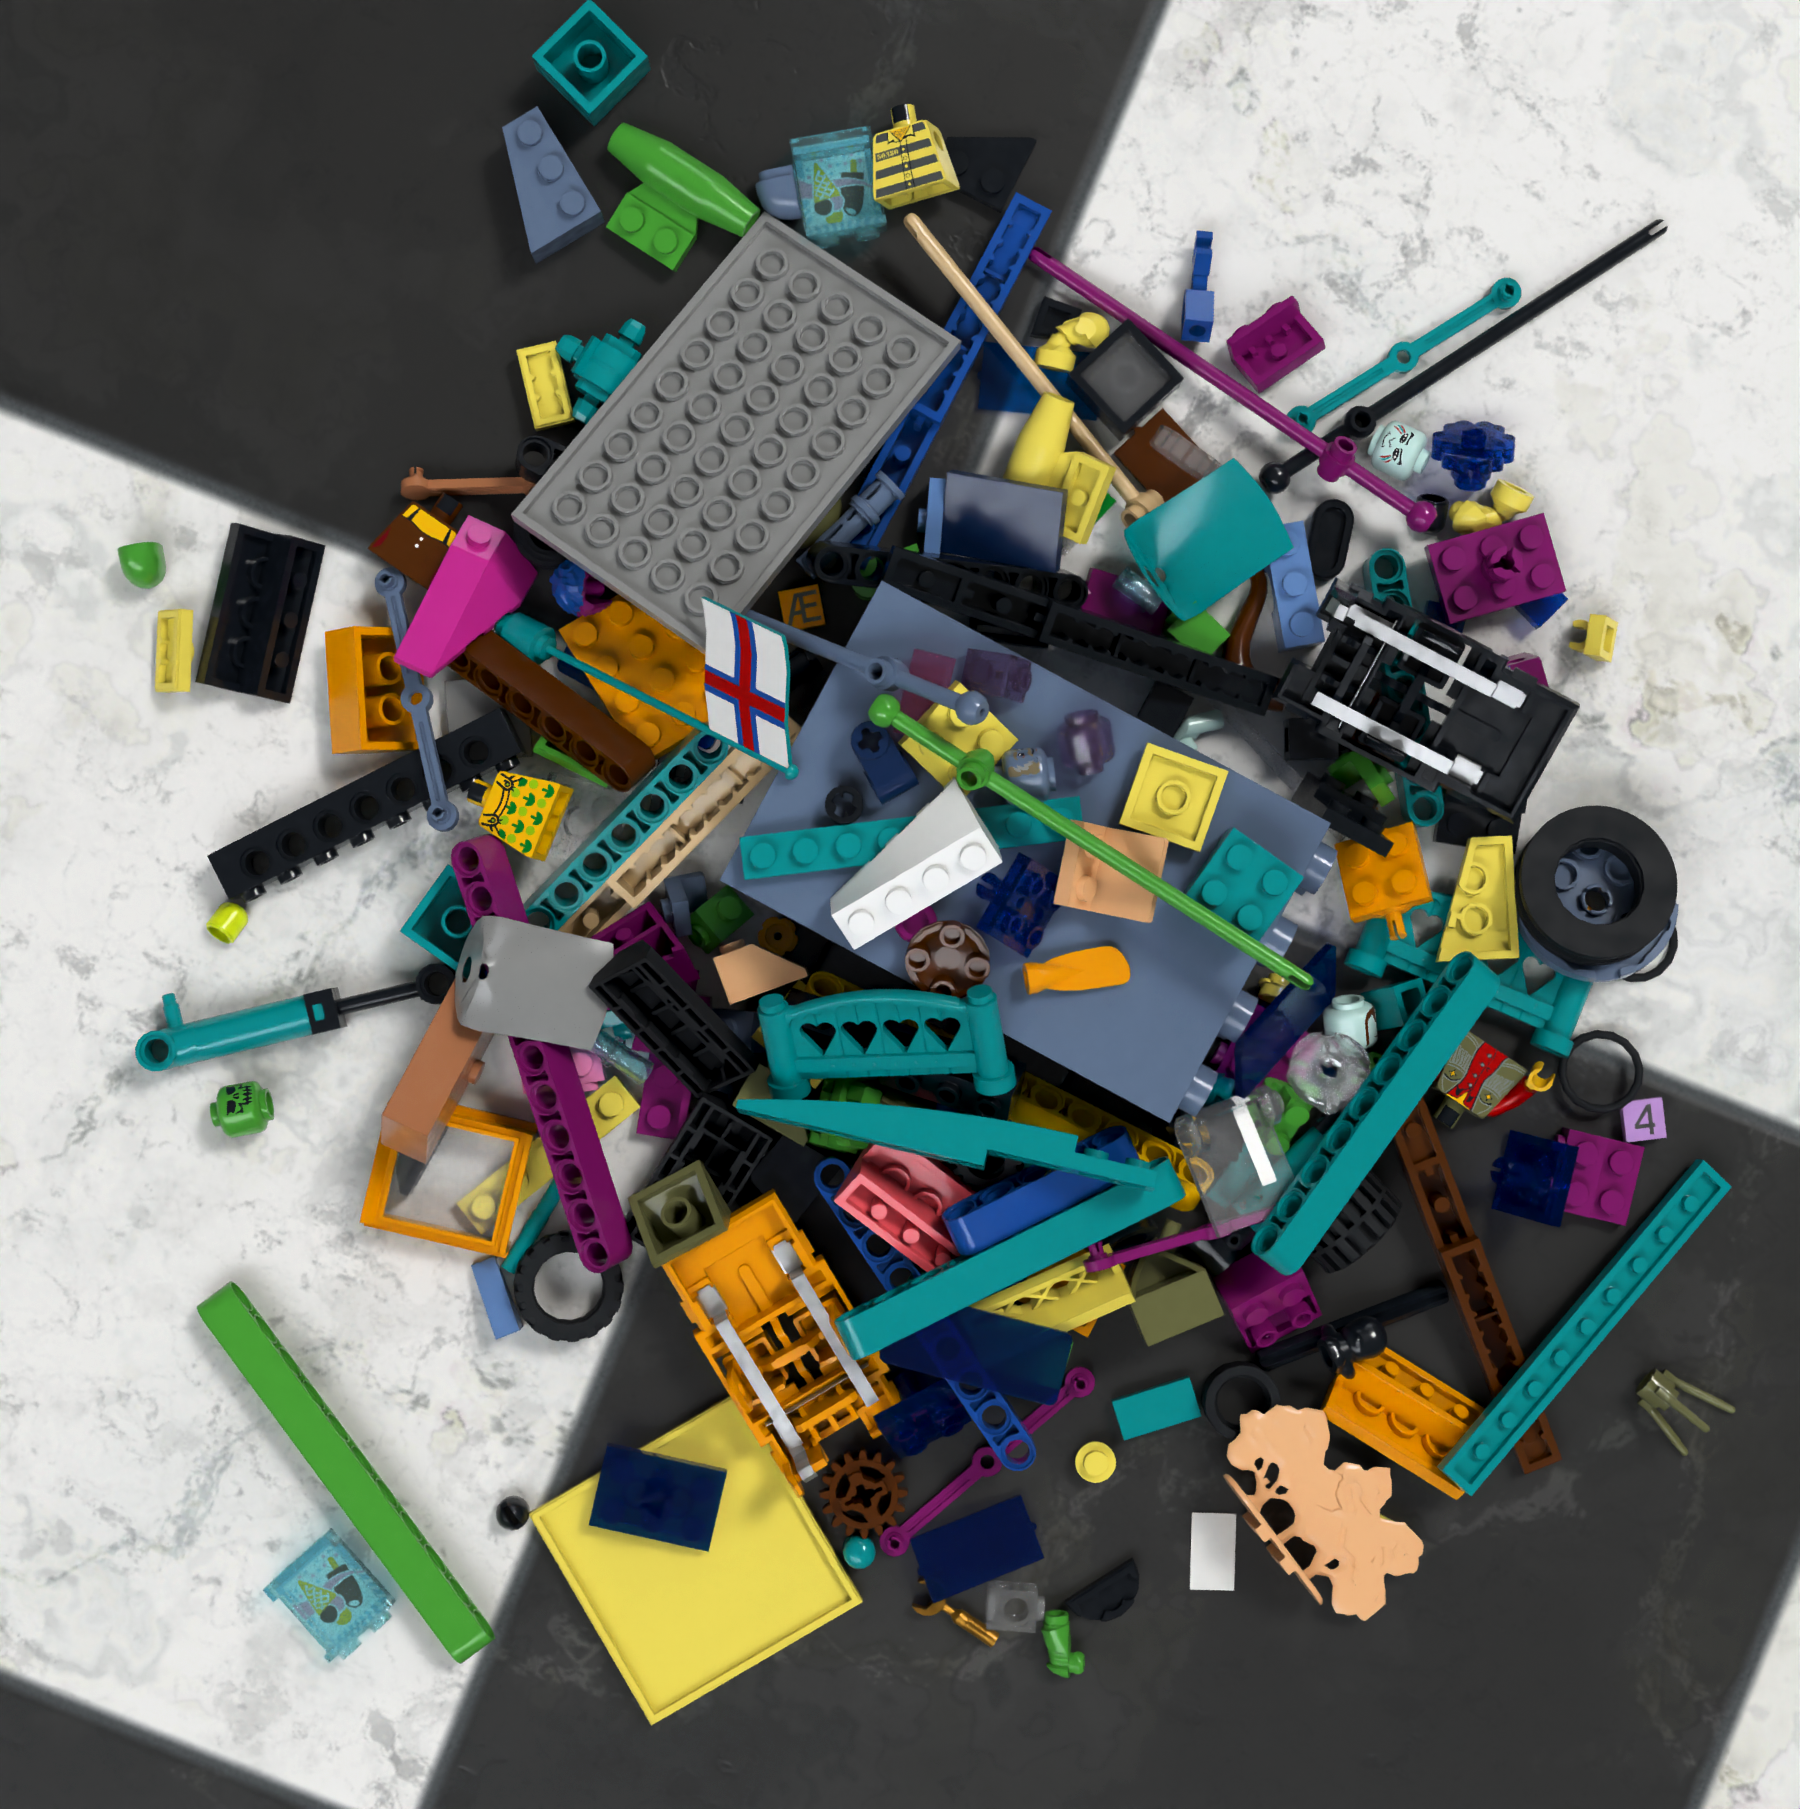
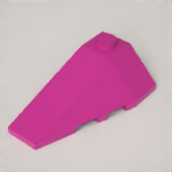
(471, 591)

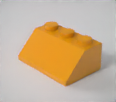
(367, 693)

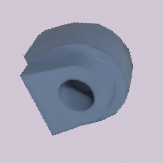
(779, 193)

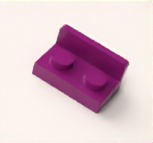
(663, 1103)

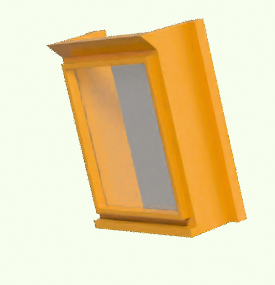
(465, 1189)

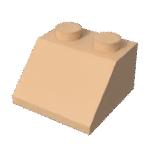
(753, 970)

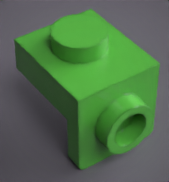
(1354, 767)
(718, 919)

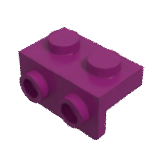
(1274, 344)

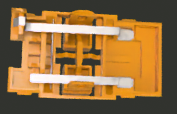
(750, 1279)

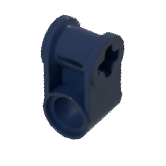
(885, 769)

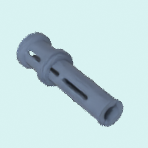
(863, 511)

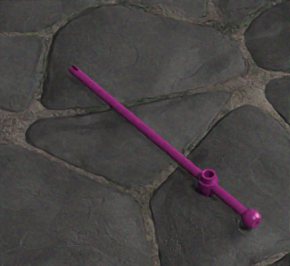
(1335, 458)

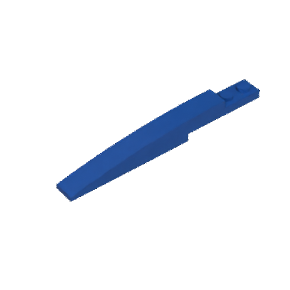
(994, 280)

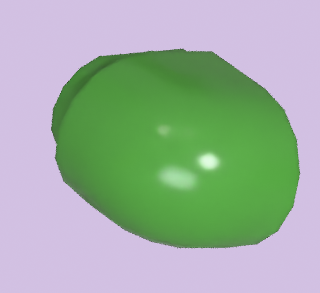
(143, 563)

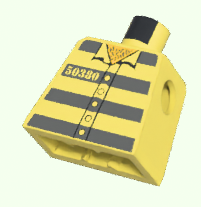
(910, 161)

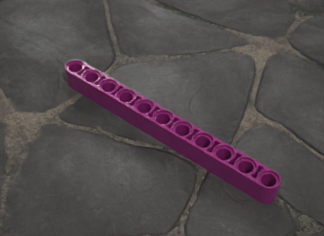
(551, 1081)

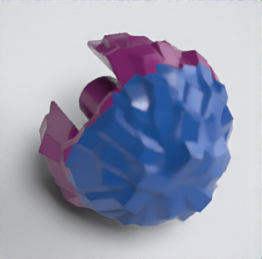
(577, 590)

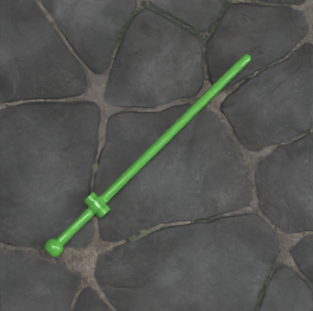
(977, 769)

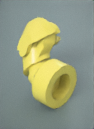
(1086, 330)
(1473, 517)

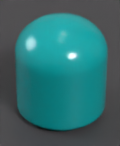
(858, 1552)

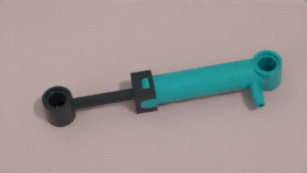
(271, 1022)

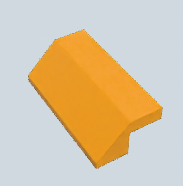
(1402, 1414)

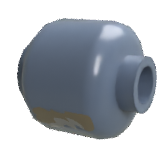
(1030, 771)

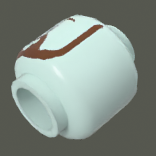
(1351, 1017)

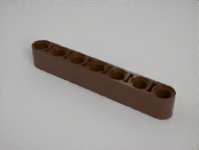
(555, 711)

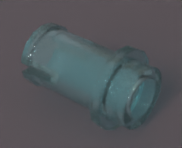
(1137, 590)

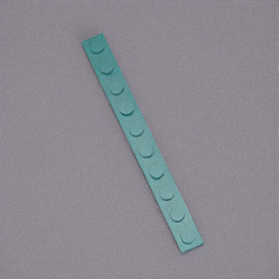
(1584, 1327)

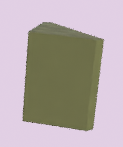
(679, 1213)

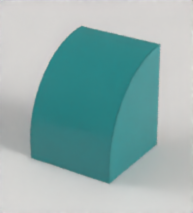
(1395, 1002)

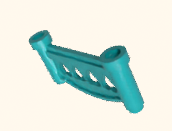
(1550, 1008)
(797, 1058)

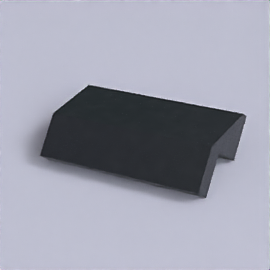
(260, 613)

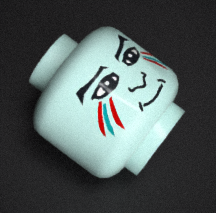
(1399, 450)

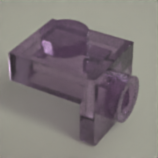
(997, 674)

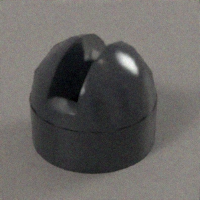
(518, 1507)

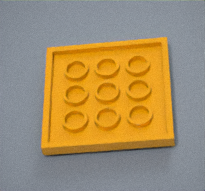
(647, 657)

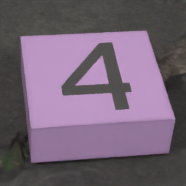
(1643, 1120)

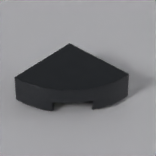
(1052, 314)

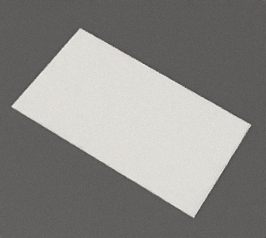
(1212, 1551)

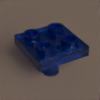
(1018, 904)
(1527, 1177)
(921, 1415)

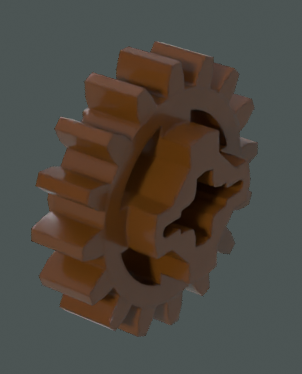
(846, 1501)

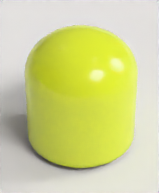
(227, 922)

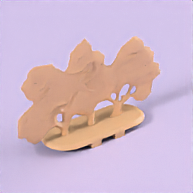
(1331, 1508)

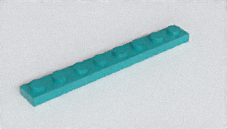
(861, 842)

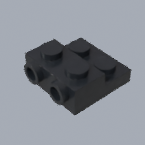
(1348, 814)
(1470, 820)

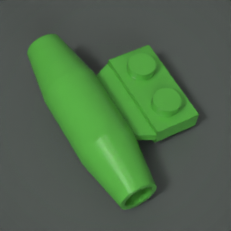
(674, 195)

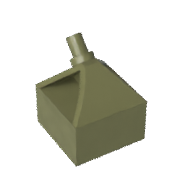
(1170, 1292)

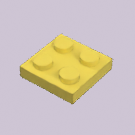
(944, 722)
(1173, 797)

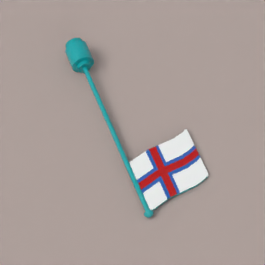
(743, 680)

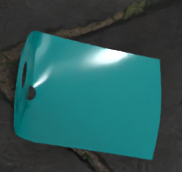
(1208, 539)

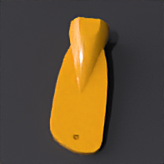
(1077, 971)

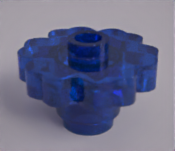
(1472, 452)

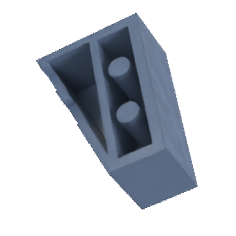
(548, 187)

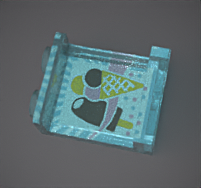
(837, 186)
(332, 1595)

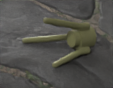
(1658, 1391)

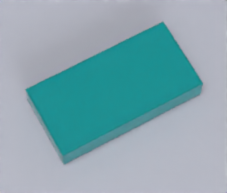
(1156, 1407)

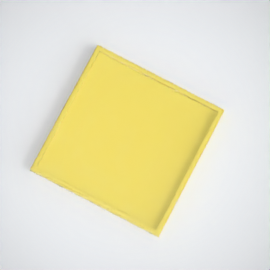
(690, 1615)

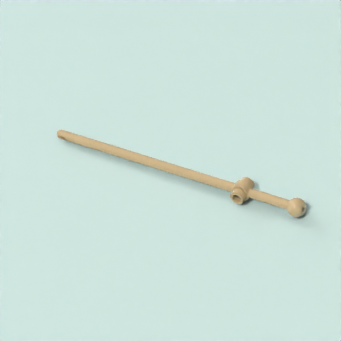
(1136, 503)

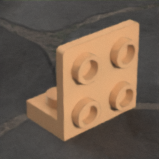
(1097, 887)

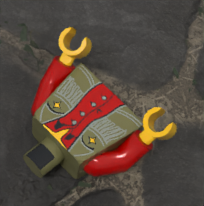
(1484, 1082)

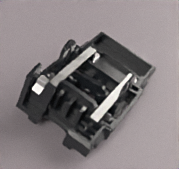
(1492, 734)

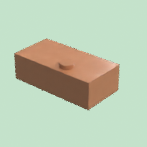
(433, 1083)

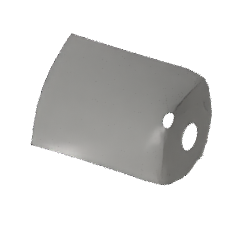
(533, 983)

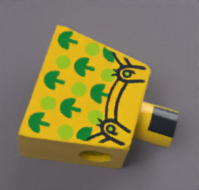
(521, 811)

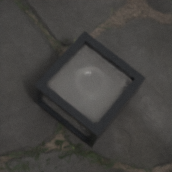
(1124, 379)

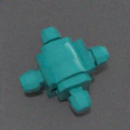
(601, 365)

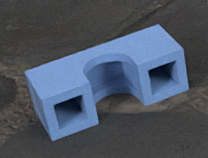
(1295, 595)

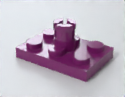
(1495, 569)

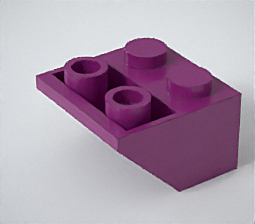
(1264, 1301)

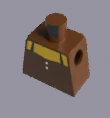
(419, 539)

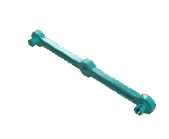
(1503, 295)

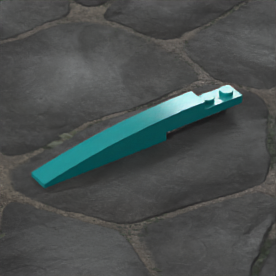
(952, 1137)

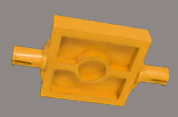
(1385, 885)

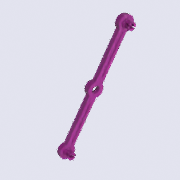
(1101, 1260)
(895, 1539)

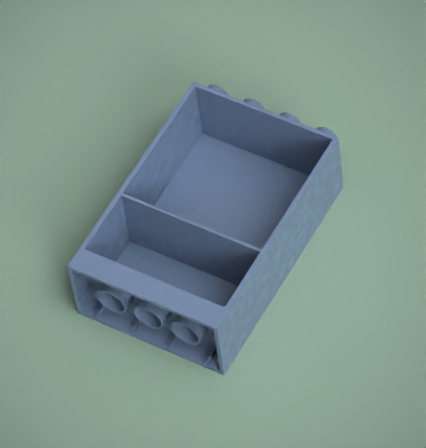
(1184, 980)

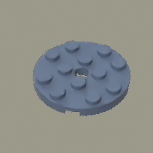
(1604, 873)

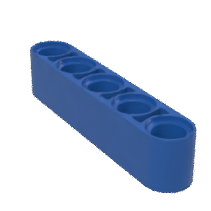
(1029, 1196)

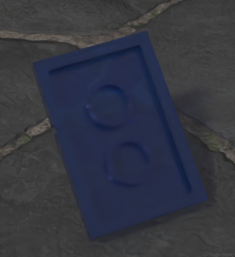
(658, 1497)

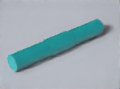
(532, 1228)

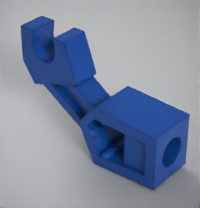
(1198, 303)

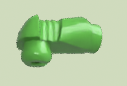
(1058, 1641)

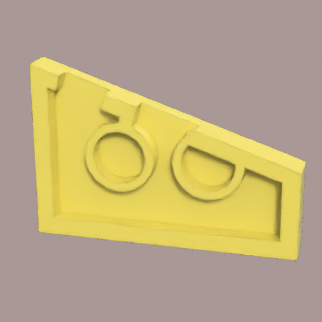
(1483, 903)

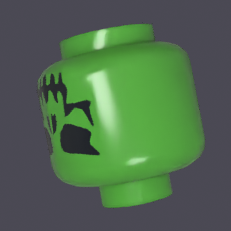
(242, 1109)

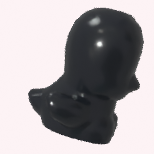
(1355, 1342)

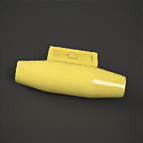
(1042, 460)

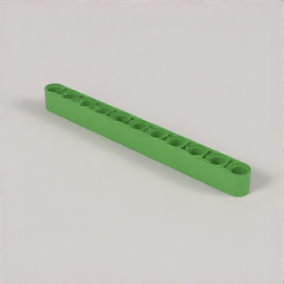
(346, 1472)

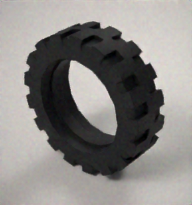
(547, 1324)

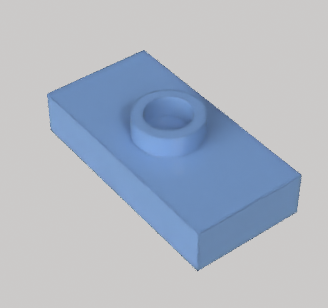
(931, 519)

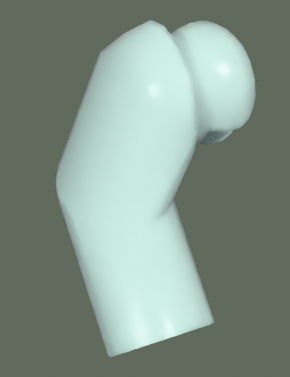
(1198, 724)

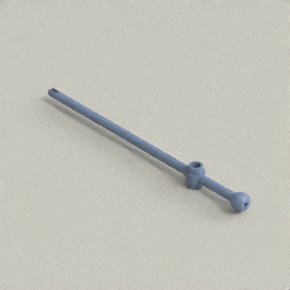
(883, 672)

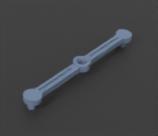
(441, 814)

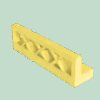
(1070, 1306)

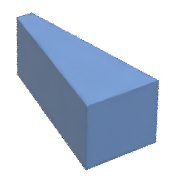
(496, 1298)

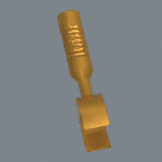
(960, 1618)

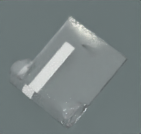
(1236, 1157)

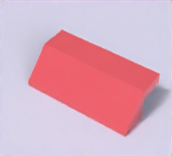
(904, 1202)

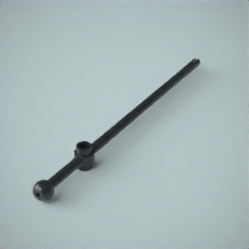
(1276, 476)

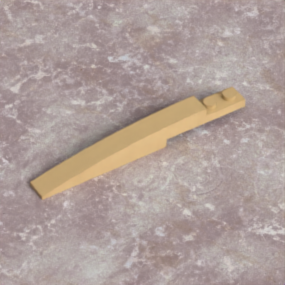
(672, 841)

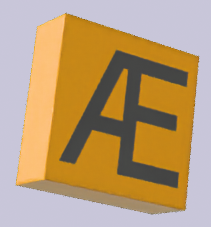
(802, 607)

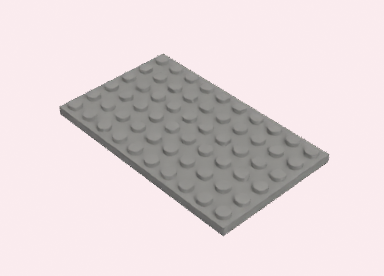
(736, 430)

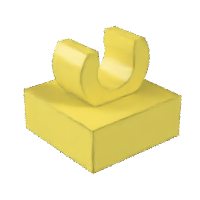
(1599, 638)

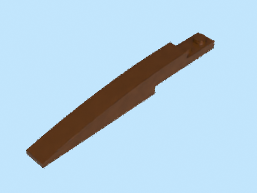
(1467, 1273)

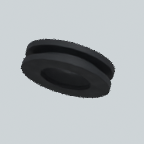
(1632, 844)

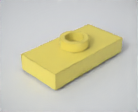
(545, 386)
(174, 651)

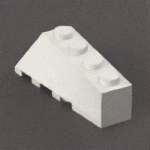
(917, 867)

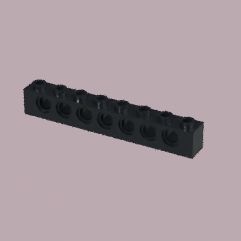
(235, 861)

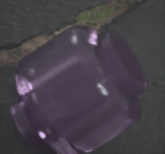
(1086, 741)

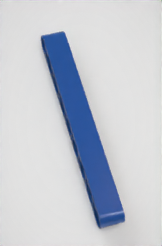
(975, 1400)

